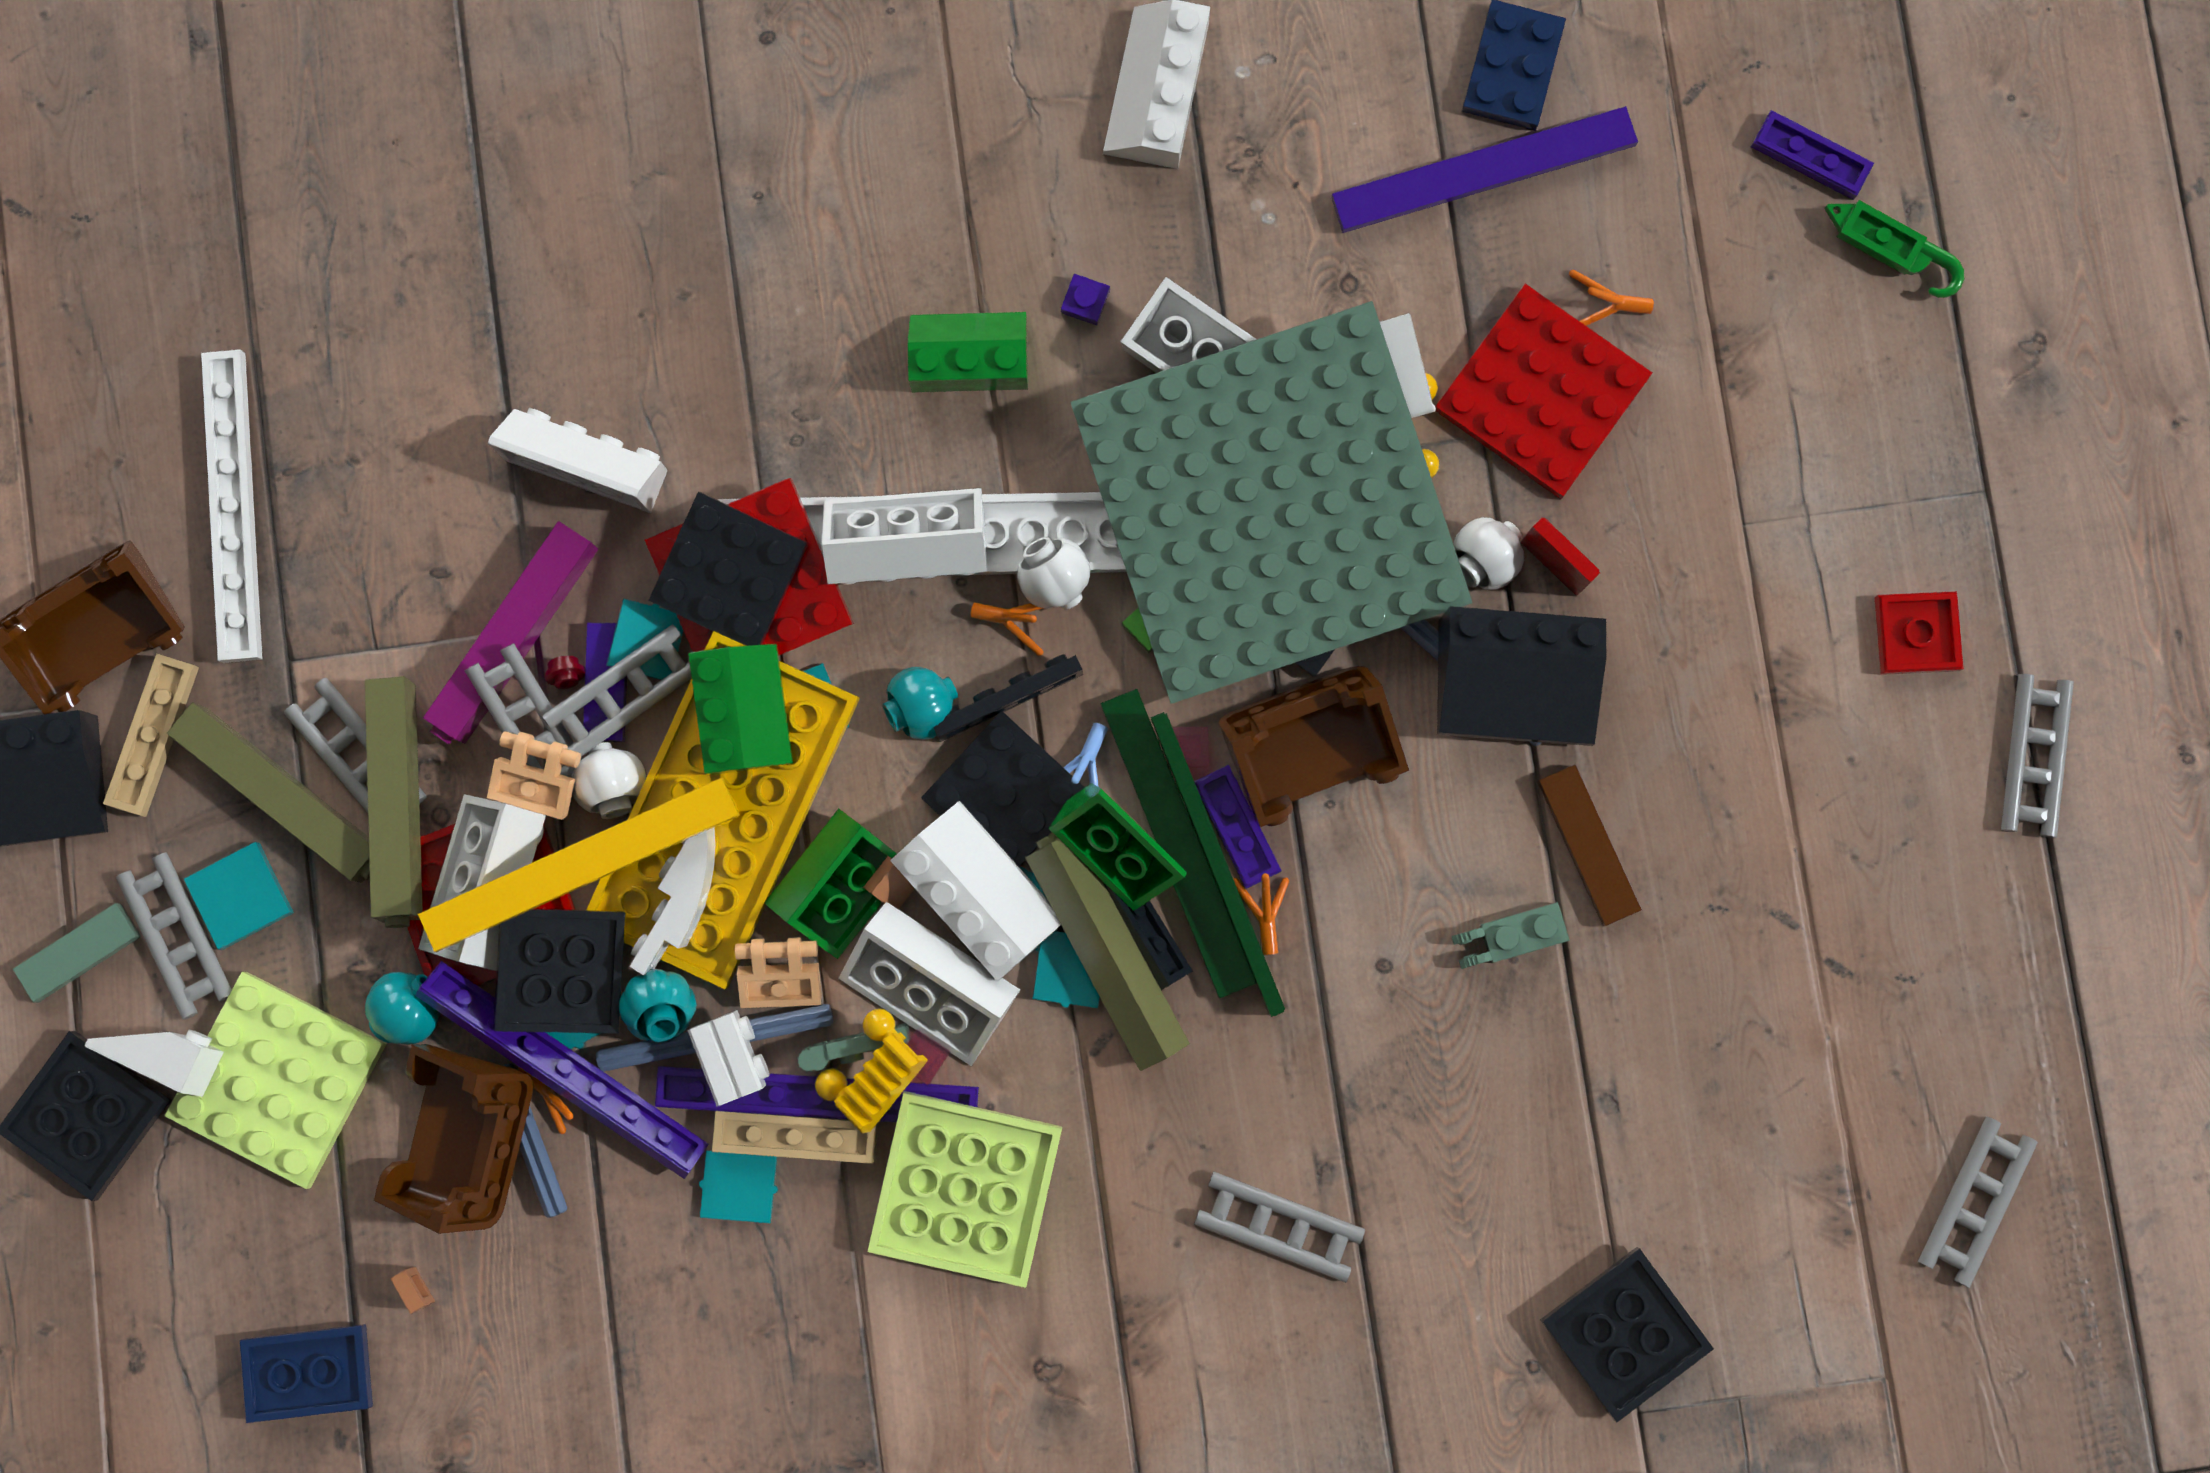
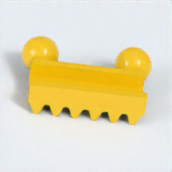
(880, 1081)

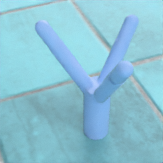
(1088, 755)

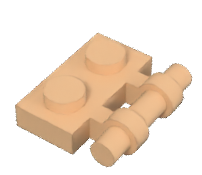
(529, 786)
(778, 984)

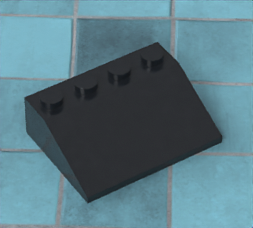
(1520, 675)
(51, 778)

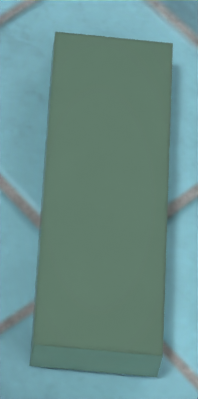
(76, 952)

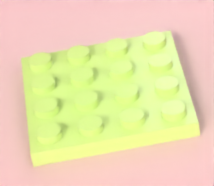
(281, 1080)
(965, 1189)

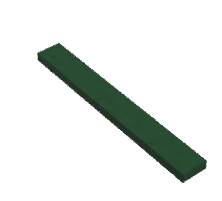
(1176, 835)
(1217, 864)

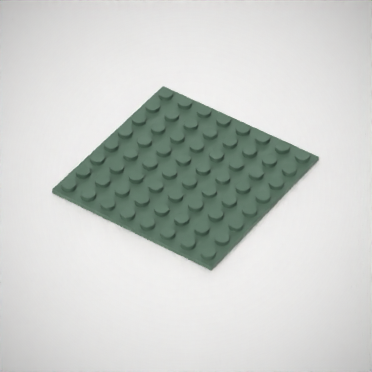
(1271, 502)

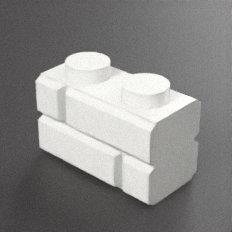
(728, 1057)

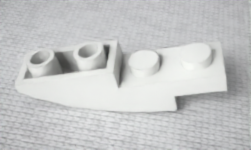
(688, 884)

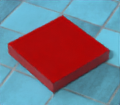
(1560, 556)
(1918, 633)

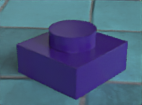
(1085, 299)

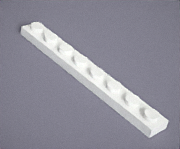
(231, 506)

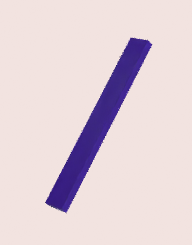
(1484, 169)
(565, 1073)
(783, 1095)

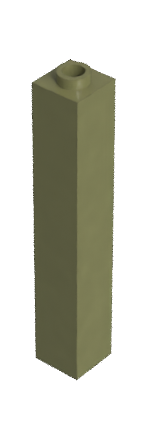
(274, 791)
(393, 801)
(1108, 953)

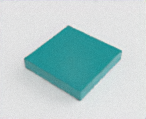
(238, 896)

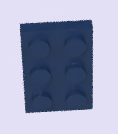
(1513, 65)
(306, 1373)

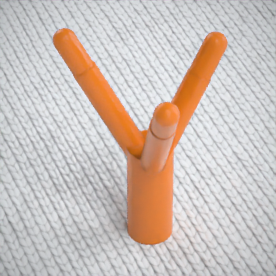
(1619, 302)
(1006, 616)
(1267, 917)
(553, 1103)

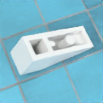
(167, 1057)

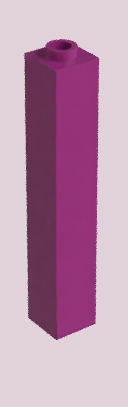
(516, 621)

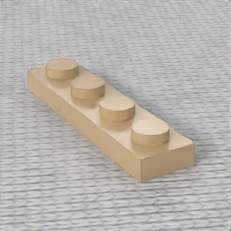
(147, 739)
(792, 1137)

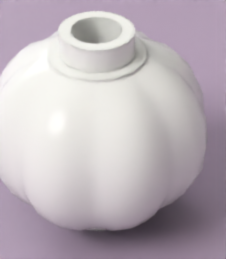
(1489, 553)
(1053, 573)
(608, 781)

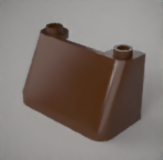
(87, 627)
(1313, 741)
(461, 1142)

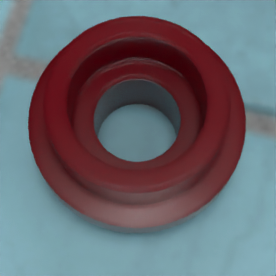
(564, 672)

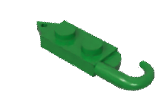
(1893, 243)

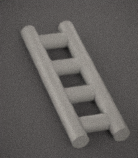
(598, 687)
(534, 700)
(330, 750)
(2018, 772)
(151, 926)
(1303, 1217)
(1984, 1227)

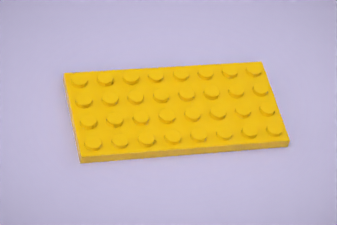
(748, 847)

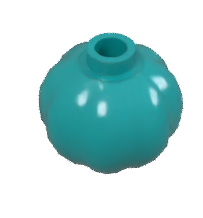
(918, 701)
(657, 1005)
(396, 1012)

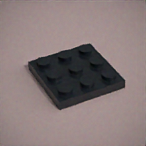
(728, 571)
(1006, 787)
(559, 971)
(83, 1116)
(1626, 1334)

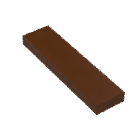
(1589, 845)

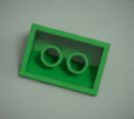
(968, 352)
(740, 708)
(1115, 847)
(825, 886)

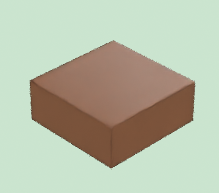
(889, 884)
(412, 1290)

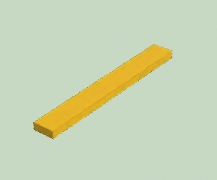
(578, 865)

